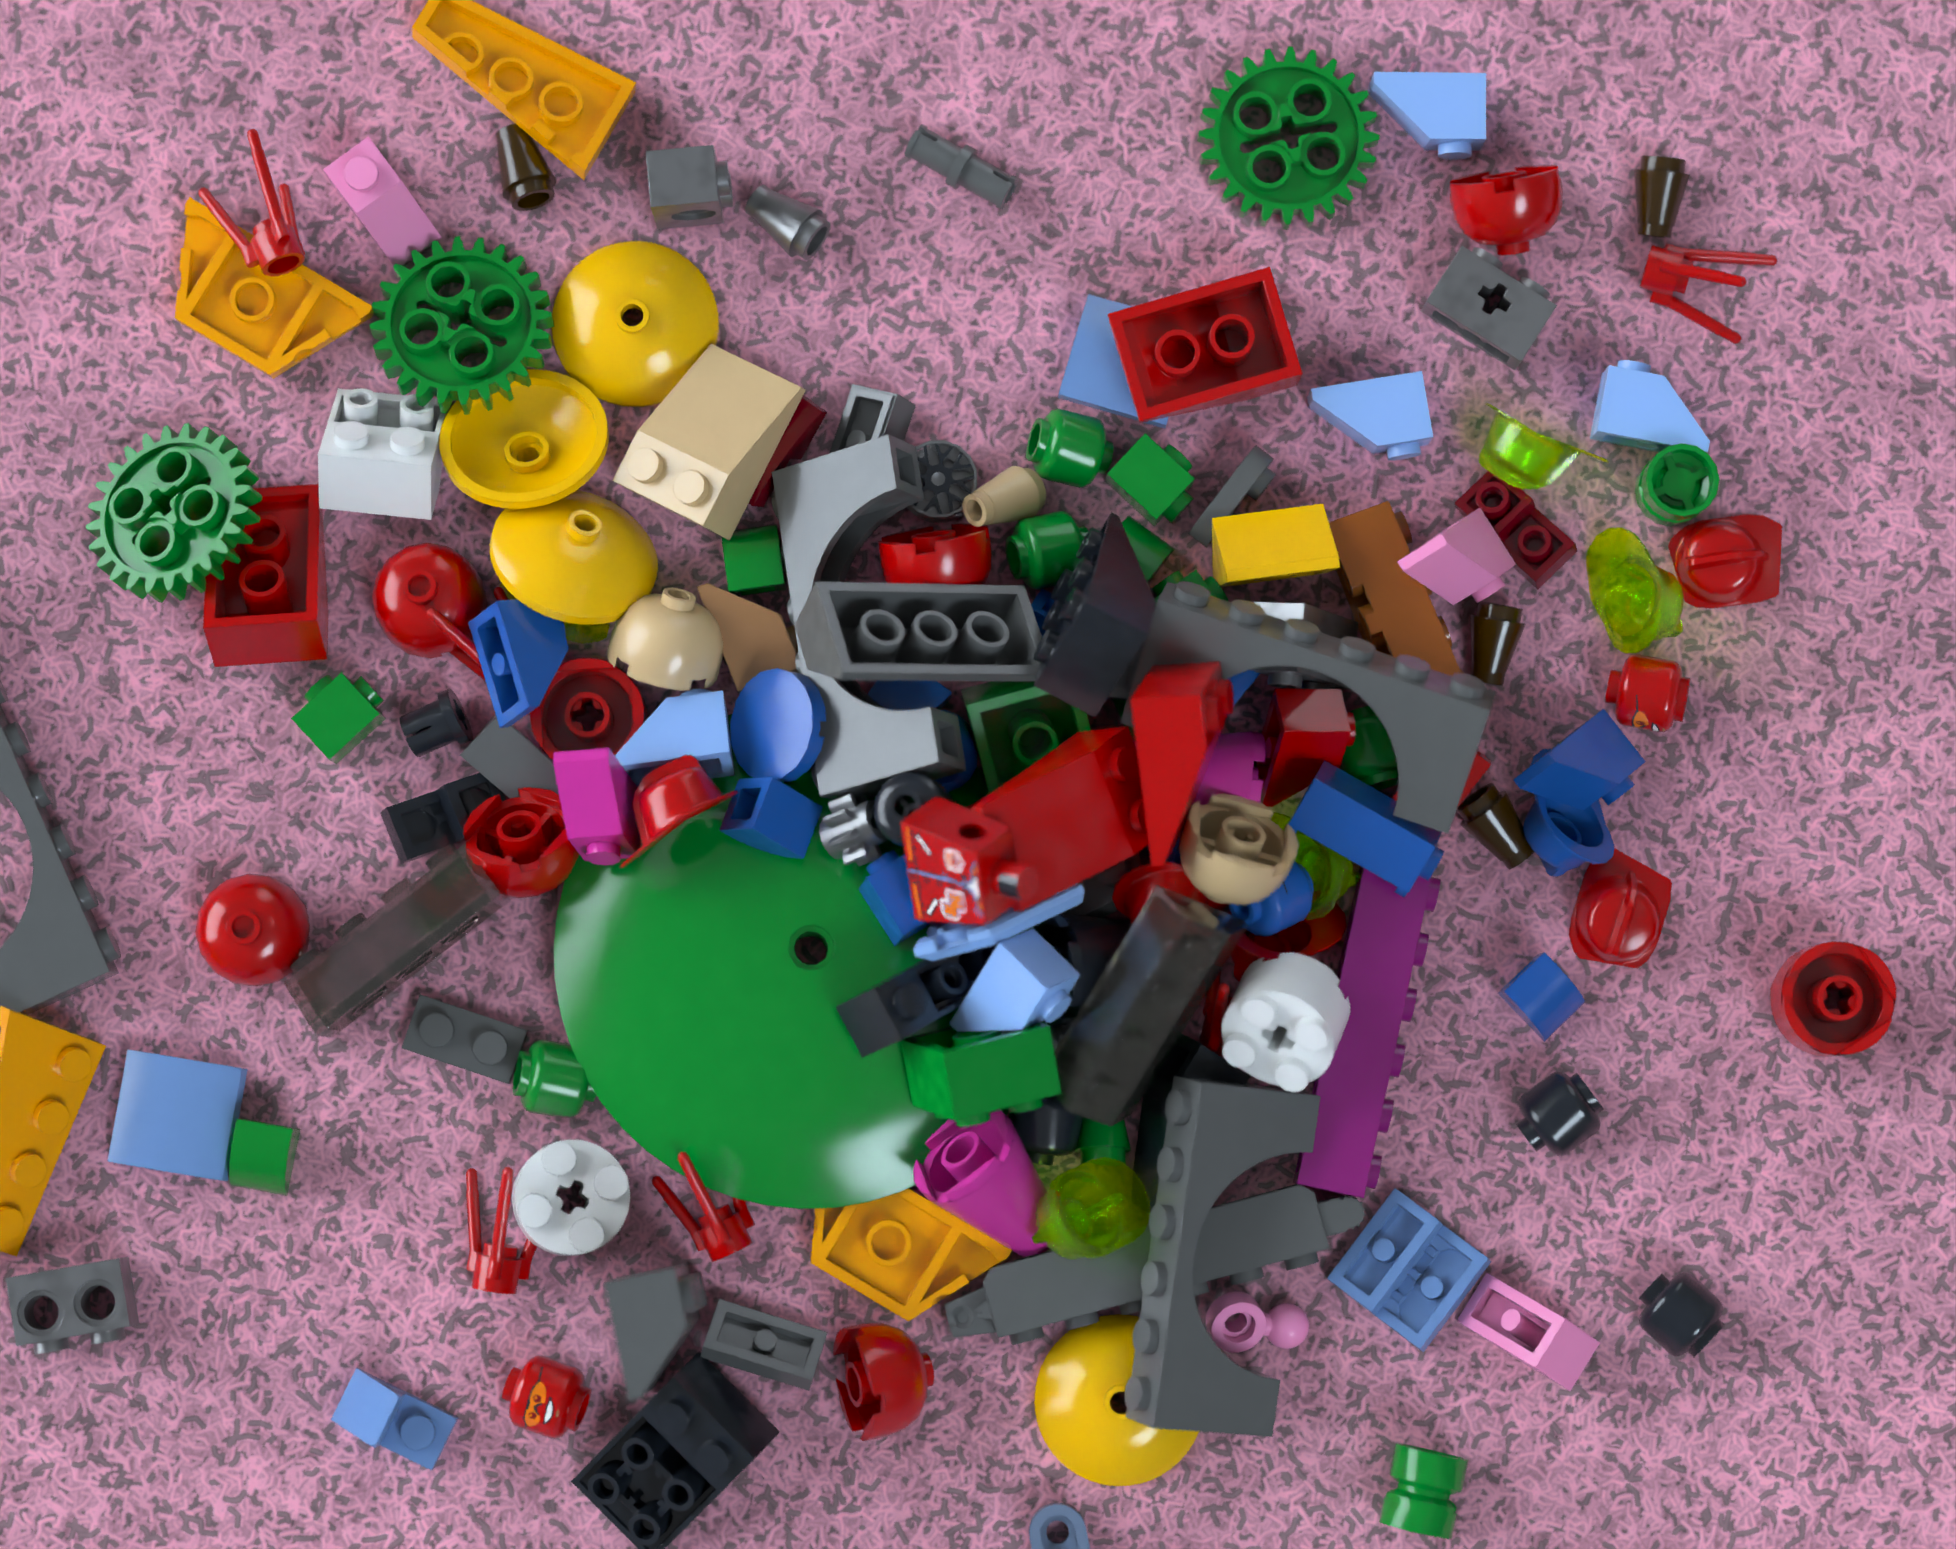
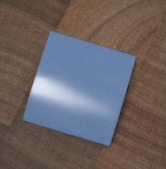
(1094, 366)
(177, 1115)
(1409, 1270)

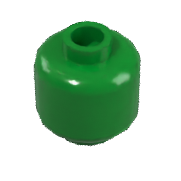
(1069, 448)
(1044, 548)
(1372, 754)
(551, 1080)

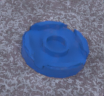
(777, 725)

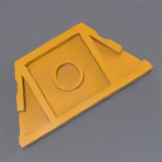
(254, 315)
(901, 1251)

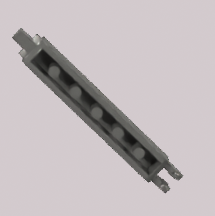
(1231, 1243)

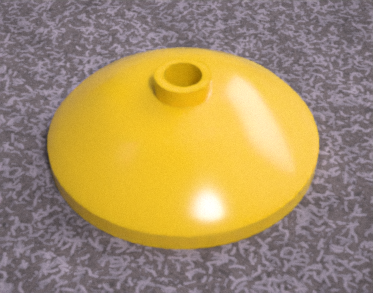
(640, 361)
(549, 422)
(574, 558)
(1076, 1411)

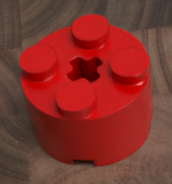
(571, 690)
(1864, 1008)

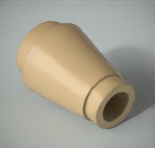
(1006, 498)

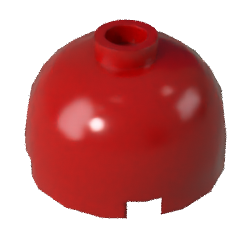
(1507, 206)
(937, 555)
(424, 579)
(521, 842)
(252, 929)
(883, 1379)

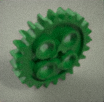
(1274, 90)
(437, 365)
(174, 512)

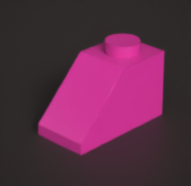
(597, 805)

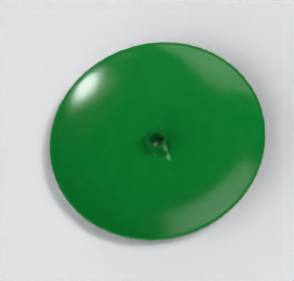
(714, 1030)

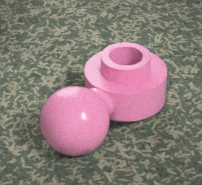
(1283, 1325)

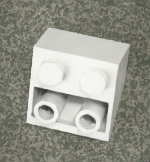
(381, 455)

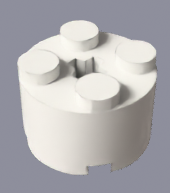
(1285, 1021)
(601, 1184)

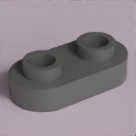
(1249, 479)

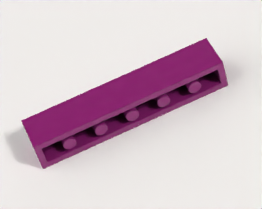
(1375, 975)

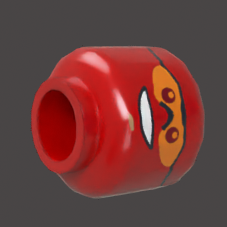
(1648, 693)
(547, 1397)

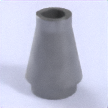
(789, 222)

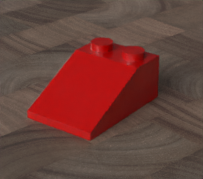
(1206, 347)
(276, 597)
(1176, 729)
(1074, 810)

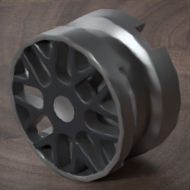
(946, 480)

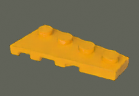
(535, 82)
(41, 1091)

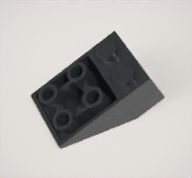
(1096, 620)
(675, 1455)

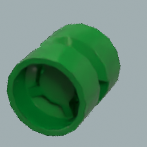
(1677, 485)
(1423, 1491)

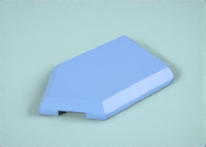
(956, 938)

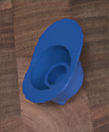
(1566, 835)

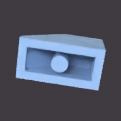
(1436, 108)
(1642, 410)
(1379, 413)
(681, 726)
(1018, 987)

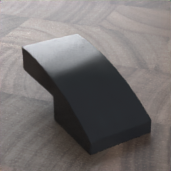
(435, 818)

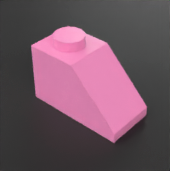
(381, 202)
(1461, 560)
(1528, 1331)

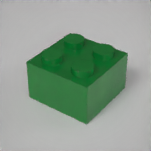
(1017, 726)
(980, 1072)

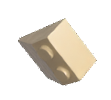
(710, 440)

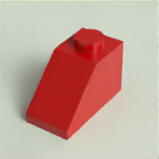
(1299, 735)

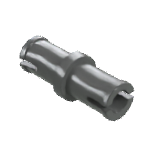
(961, 166)

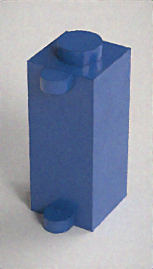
(1362, 828)

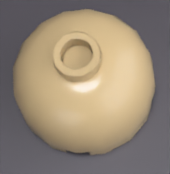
(668, 641)
(1235, 850)

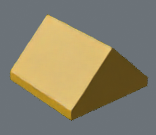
(1272, 545)

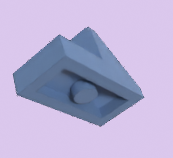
(394, 1419)

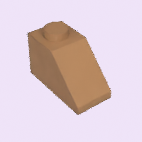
(751, 635)

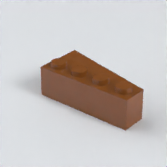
(1385, 600)

